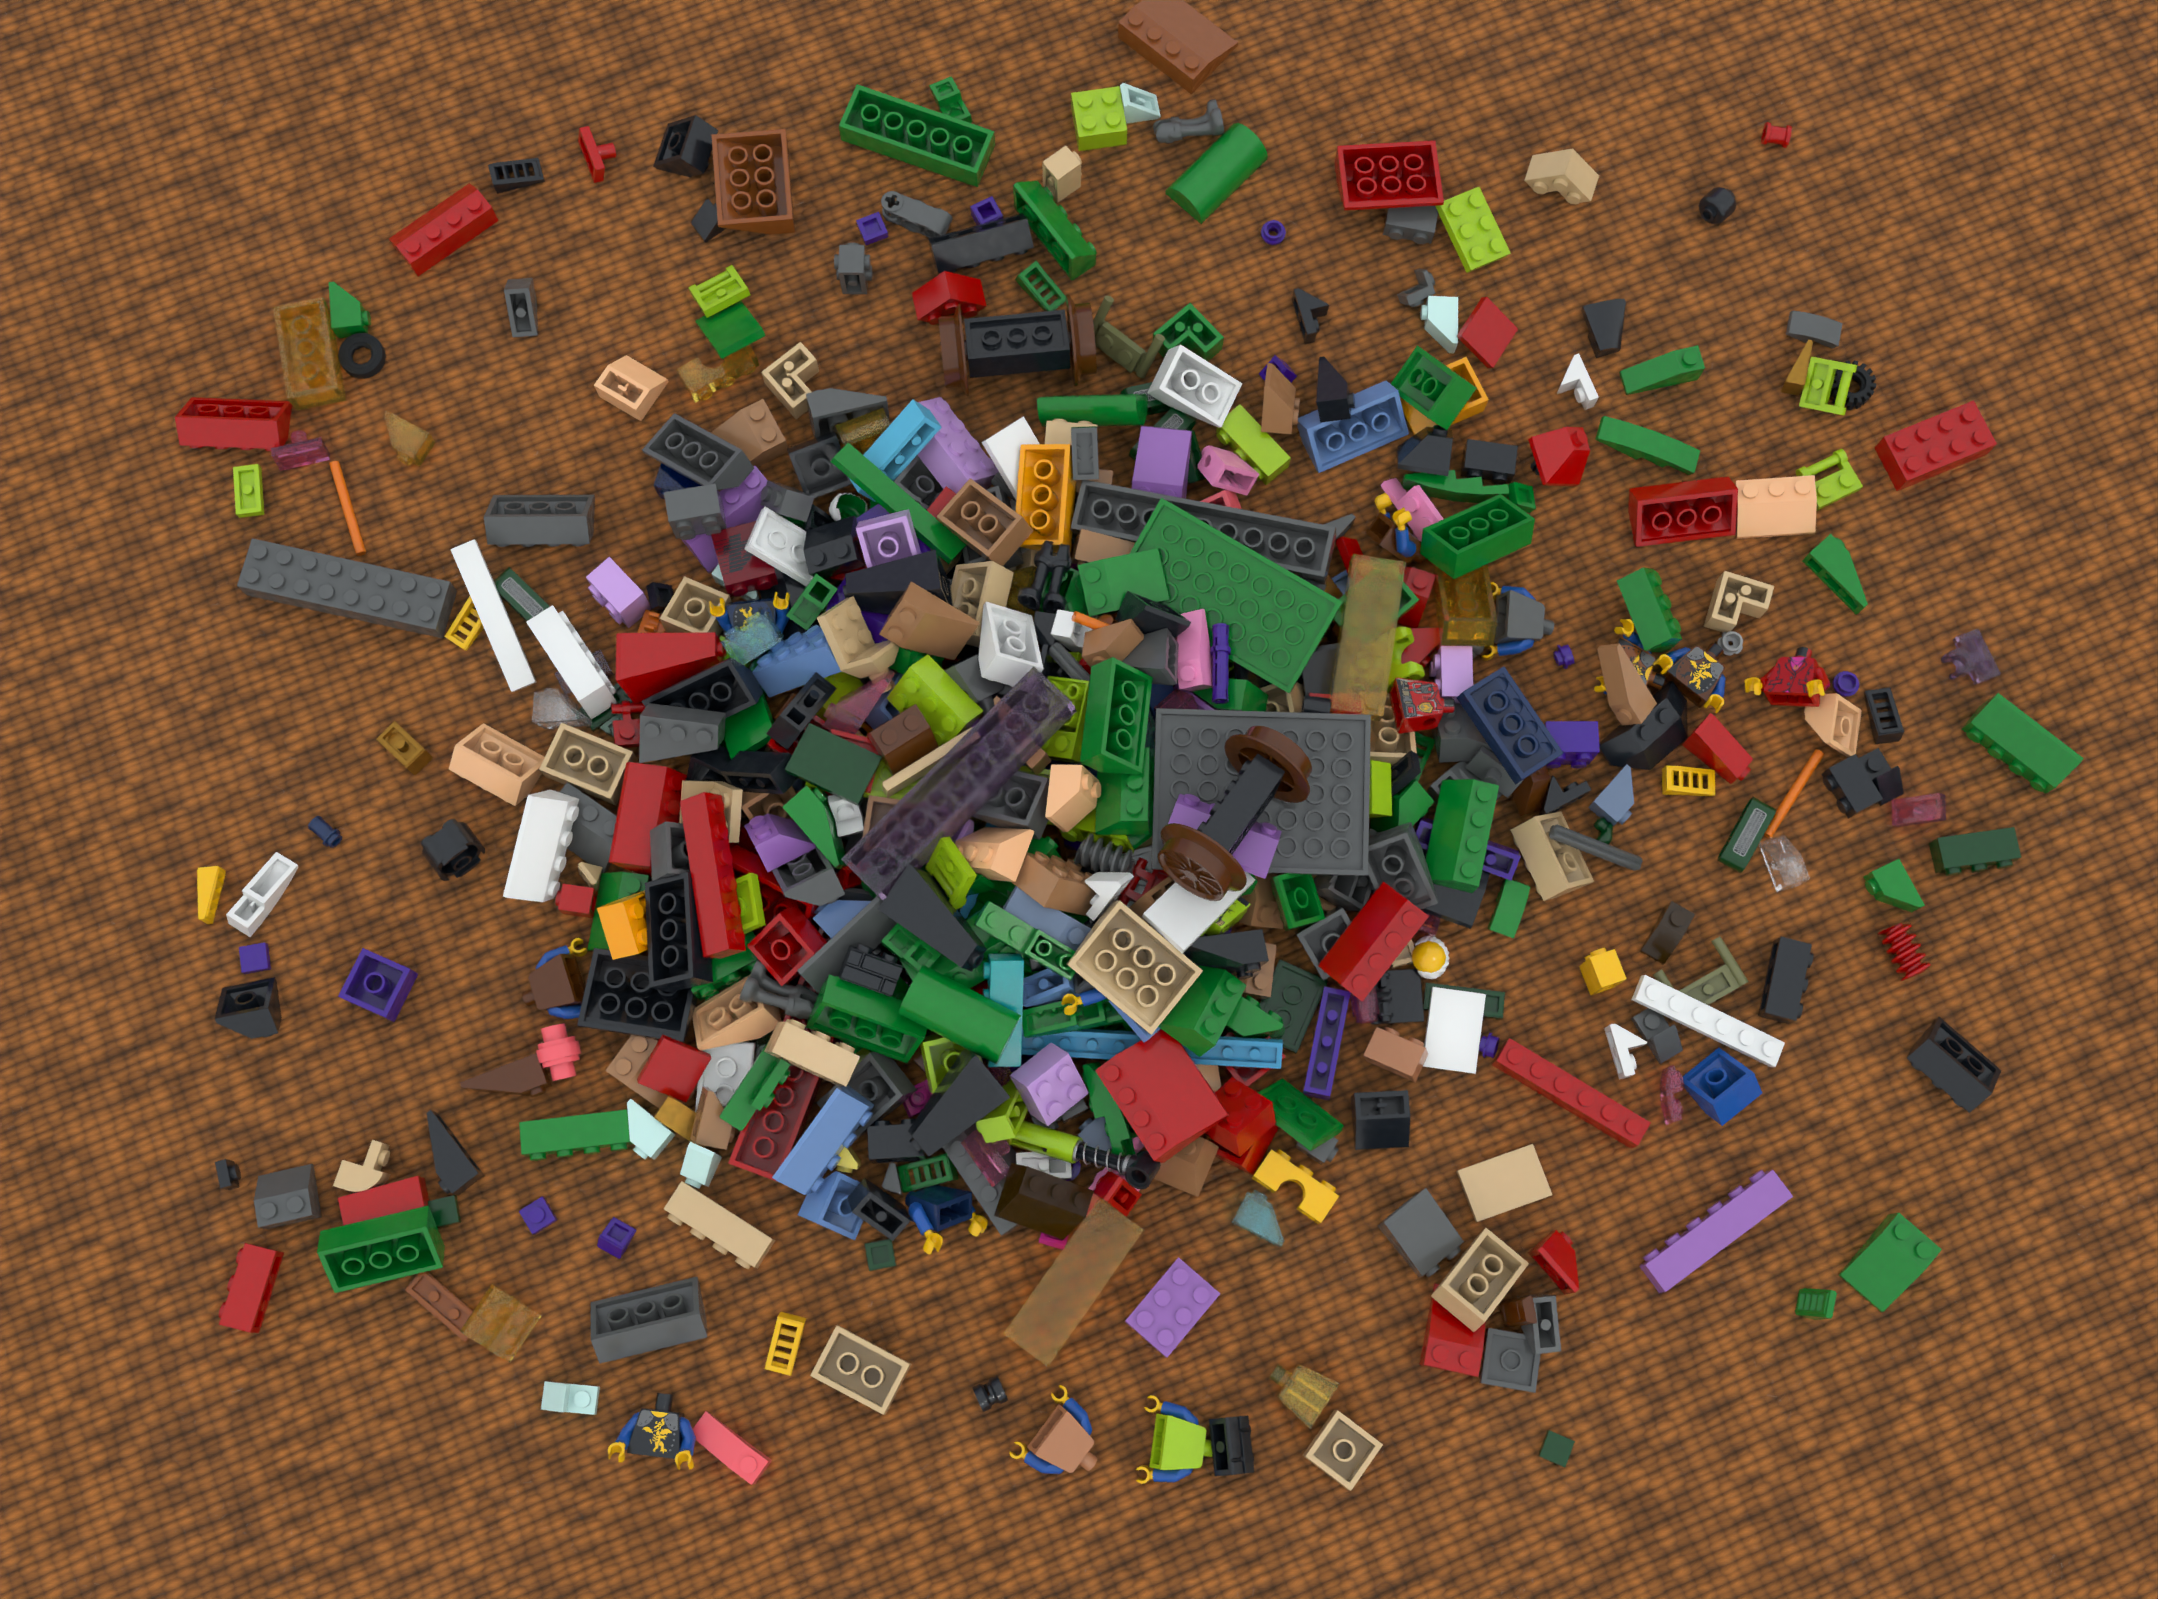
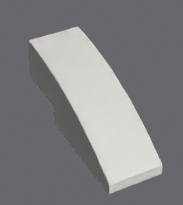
(1068, 632)
(262, 894)

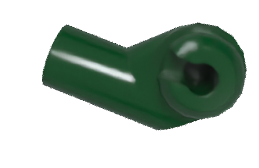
(1605, 830)

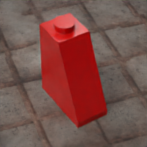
(1719, 749)

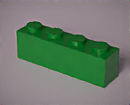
(575, 1133)

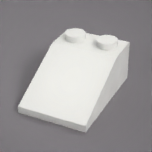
(1194, 386)
(1007, 645)

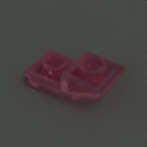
(1671, 1084)

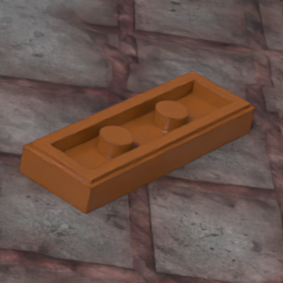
(440, 1302)

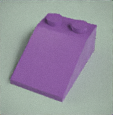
(1162, 461)

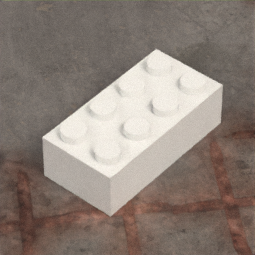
(573, 661)

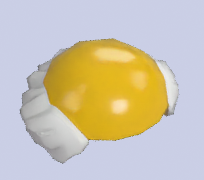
(1430, 957)

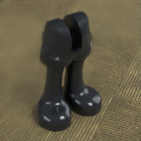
(1046, 563)

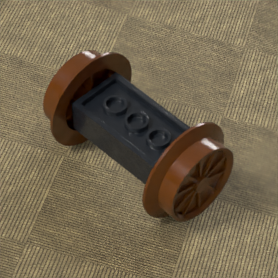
(1018, 344)
(1203, 857)

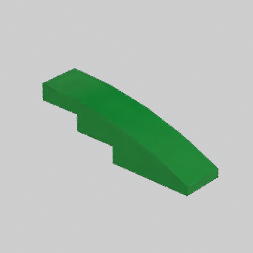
(1647, 444)
(1454, 489)
(1051, 1020)

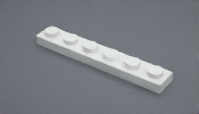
(1708, 1021)

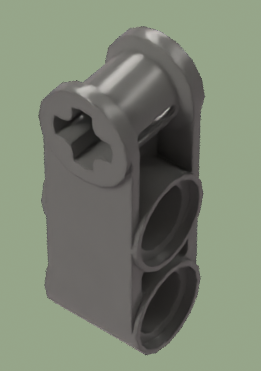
(915, 215)

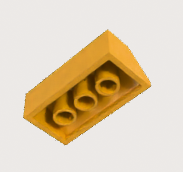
(1046, 493)

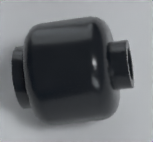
(1718, 205)

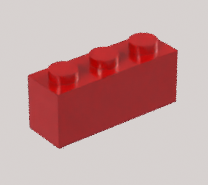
(384, 1200)
(250, 1288)

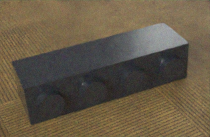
(981, 243)

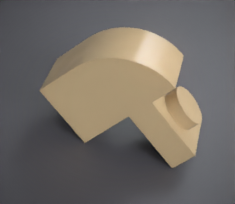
(361, 1178)

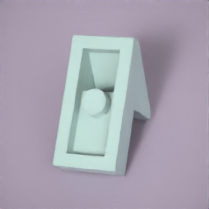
(570, 1398)

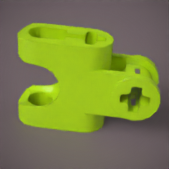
(1408, 670)

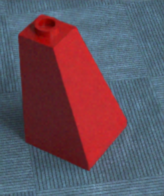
(659, 660)

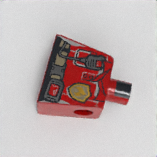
(1417, 705)

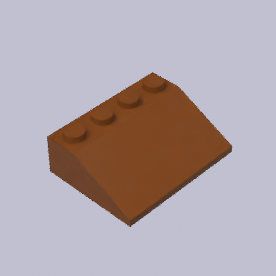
(1176, 40)
(753, 181)

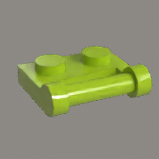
(719, 291)
(1820, 382)
(1835, 485)
(951, 871)

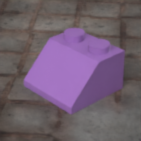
(777, 840)

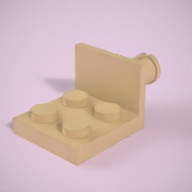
(853, 642)
(730, 796)

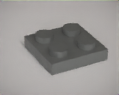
(1509, 1361)

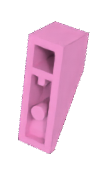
(1194, 654)

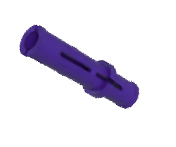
(1220, 654)

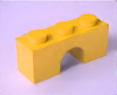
(1317, 1196)

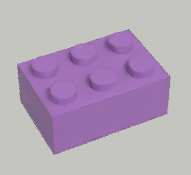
(1172, 1307)

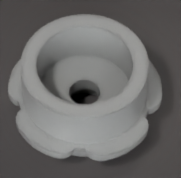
(1735, 638)

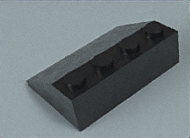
(621, 1001)

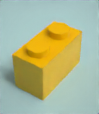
(1602, 971)

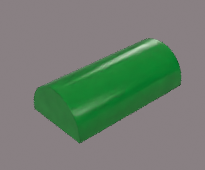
(1218, 172)
(1097, 409)
(959, 1014)

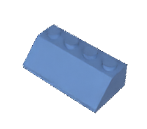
(1373, 423)
(824, 1141)

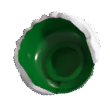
(847, 505)

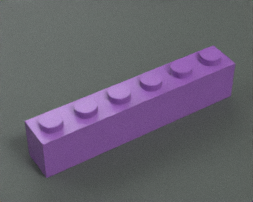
(1715, 1231)

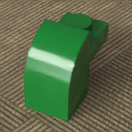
(811, 601)

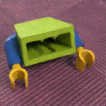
(1176, 1443)

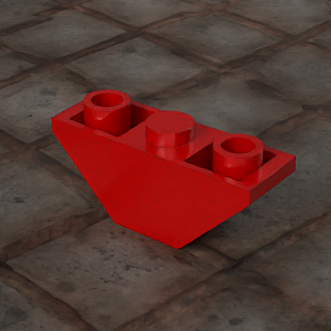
(1425, 643)

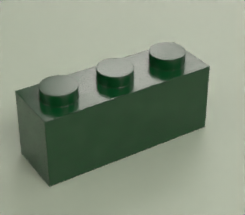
(1975, 851)

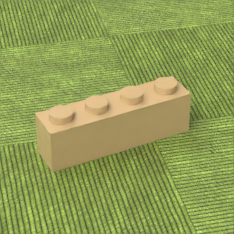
(719, 1225)

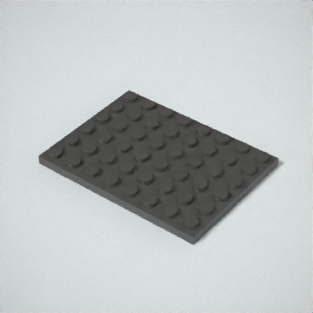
(1317, 835)

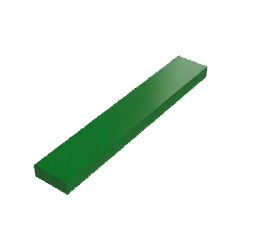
(895, 499)

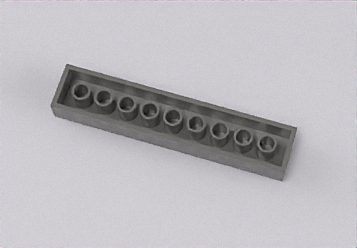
(1291, 543)

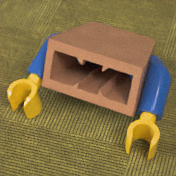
(1061, 1441)

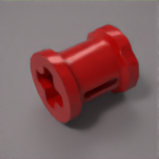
(1776, 135)

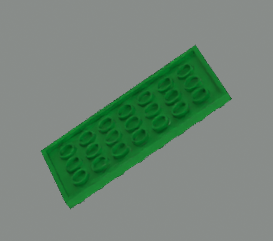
(1269, 610)

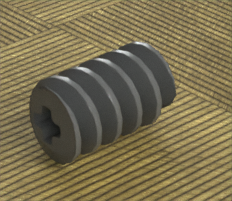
(1104, 858)

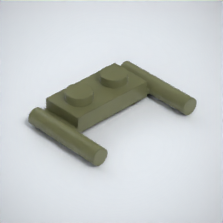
(1120, 347)
(1716, 983)

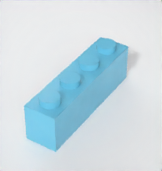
(902, 441)

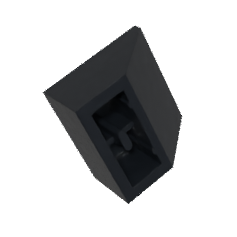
(1381, 1119)

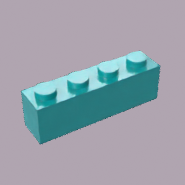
(1005, 987)

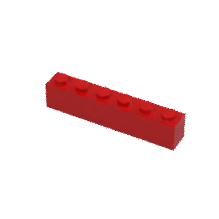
(712, 875)
(1571, 1093)

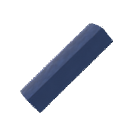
(1509, 725)

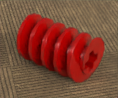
(1904, 950)

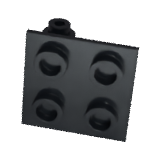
(1399, 997)

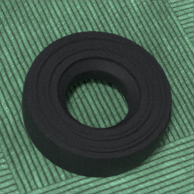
(357, 341)

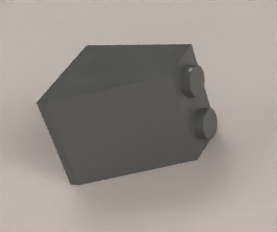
(1421, 1233)

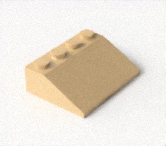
(1134, 966)

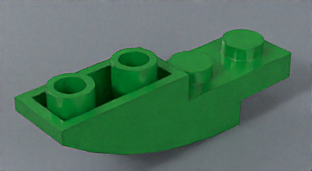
(1026, 939)
(1104, 1105)

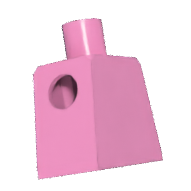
(1216, 468)

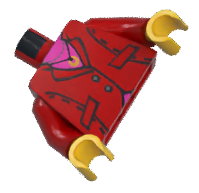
(1792, 681)

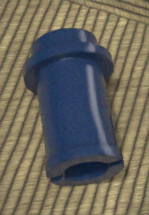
(330, 836)

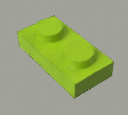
(248, 490)

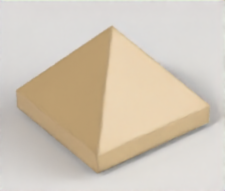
(590, 874)

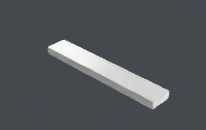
(493, 615)

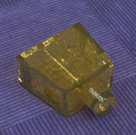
(1303, 1392)

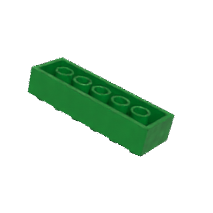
(917, 135)

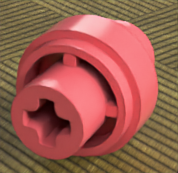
(558, 1052)

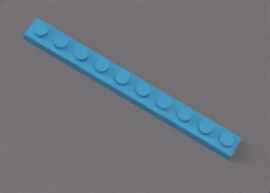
(1108, 1043)

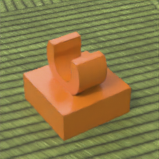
(651, 623)

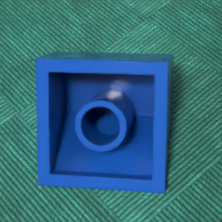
(1721, 1086)

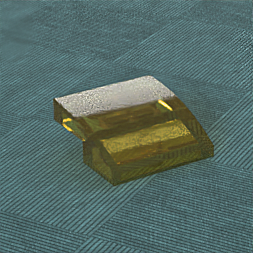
(500, 1323)

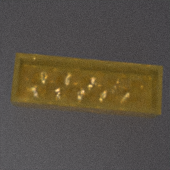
(1366, 636)
(1073, 1282)

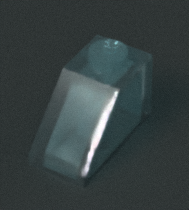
(1259, 1218)

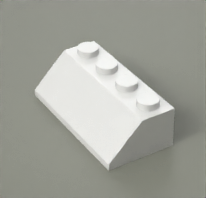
(541, 846)

